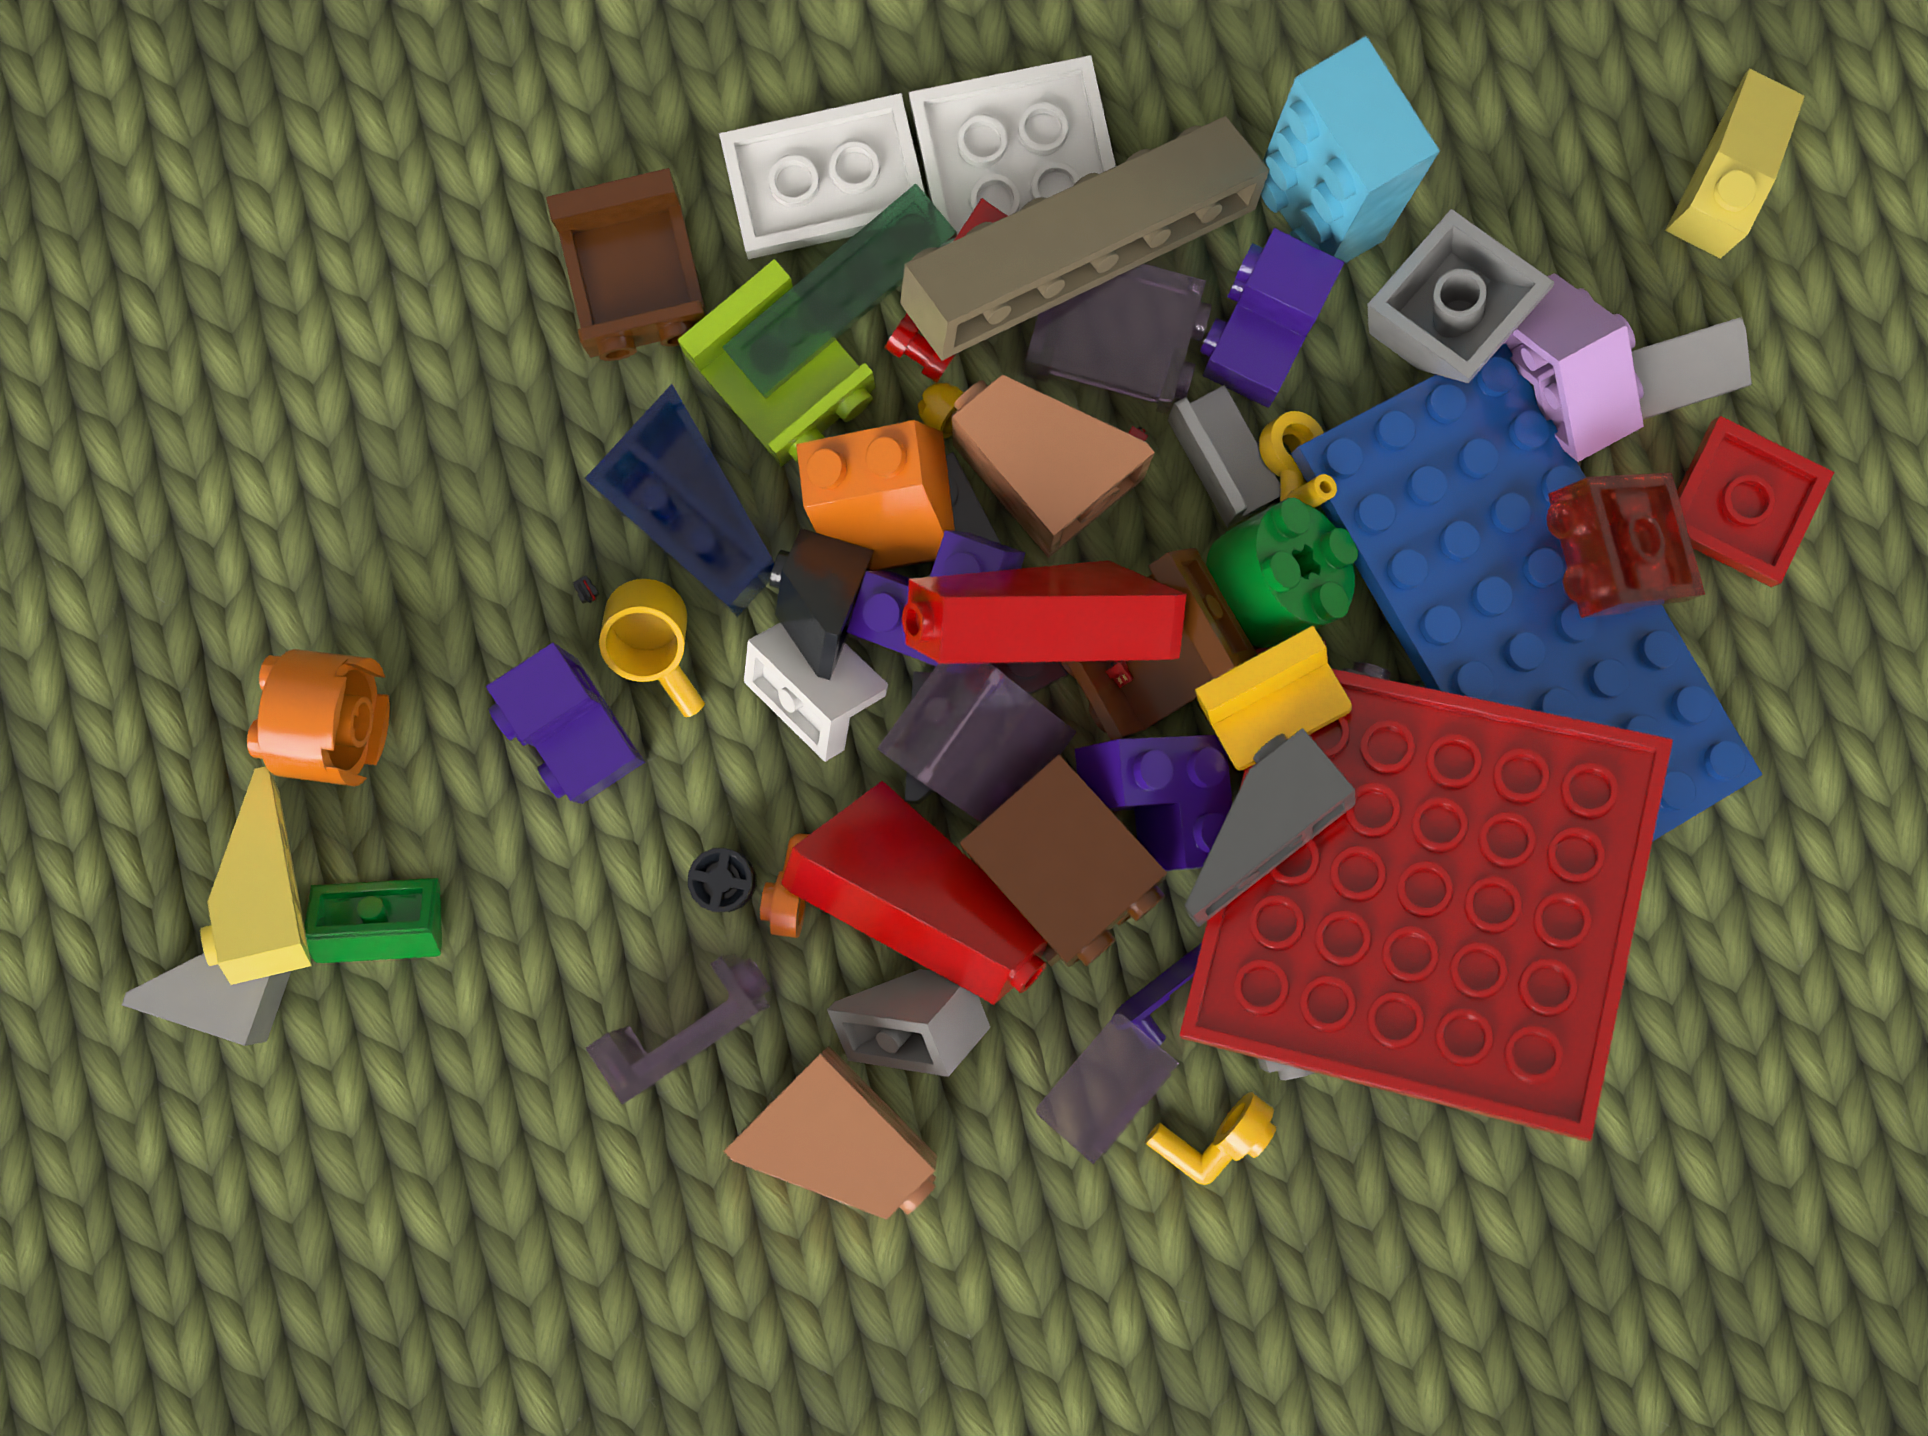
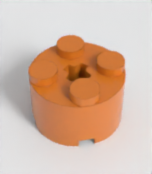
(319, 716)

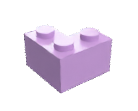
(1579, 369)

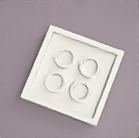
(1010, 137)

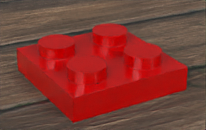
(1749, 500)

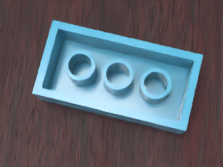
(1346, 154)

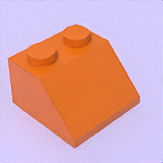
(880, 491)

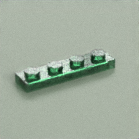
(838, 292)

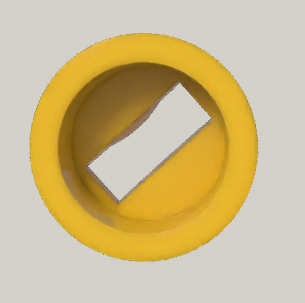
(938, 406)

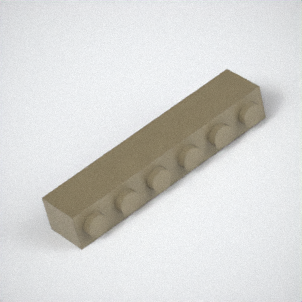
(1081, 236)

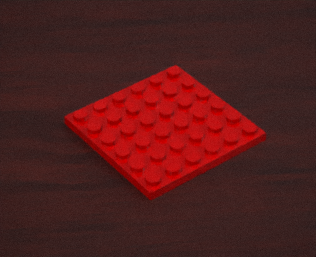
(1456, 919)

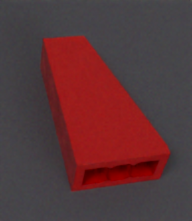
(1044, 615)
(917, 894)

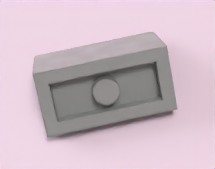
(1224, 455)

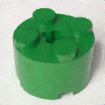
(1284, 571)

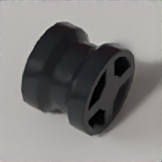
(711, 878)

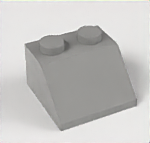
(1455, 300)

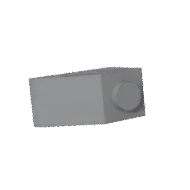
(207, 1002)
(910, 1023)

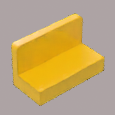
(1273, 696)

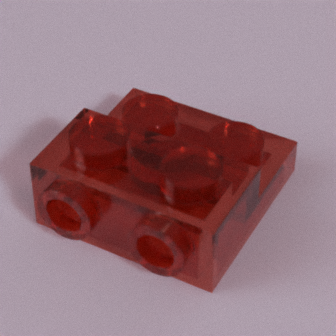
(1624, 543)

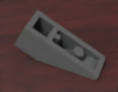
(1277, 811)

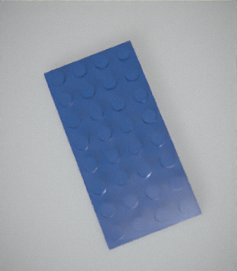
(1459, 555)

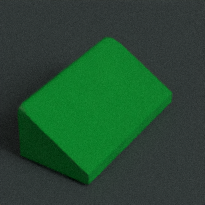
(374, 920)

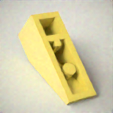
(1738, 166)
(255, 895)

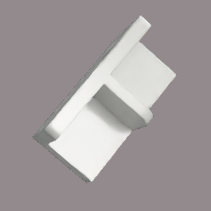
(809, 704)

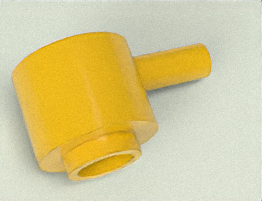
(646, 639)

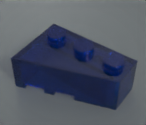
(683, 503)

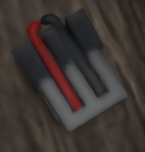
(585, 589)

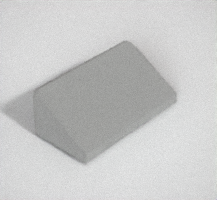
(1693, 367)

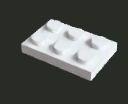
(819, 173)

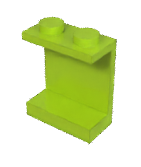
(801, 407)

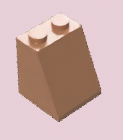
(1045, 458)
(839, 1142)

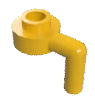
(1294, 430)
(1242, 1132)

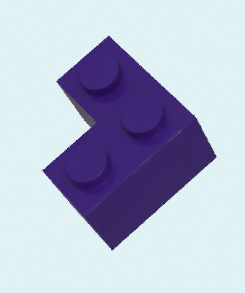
(1278, 303)
(885, 593)
(563, 715)
(1172, 785)

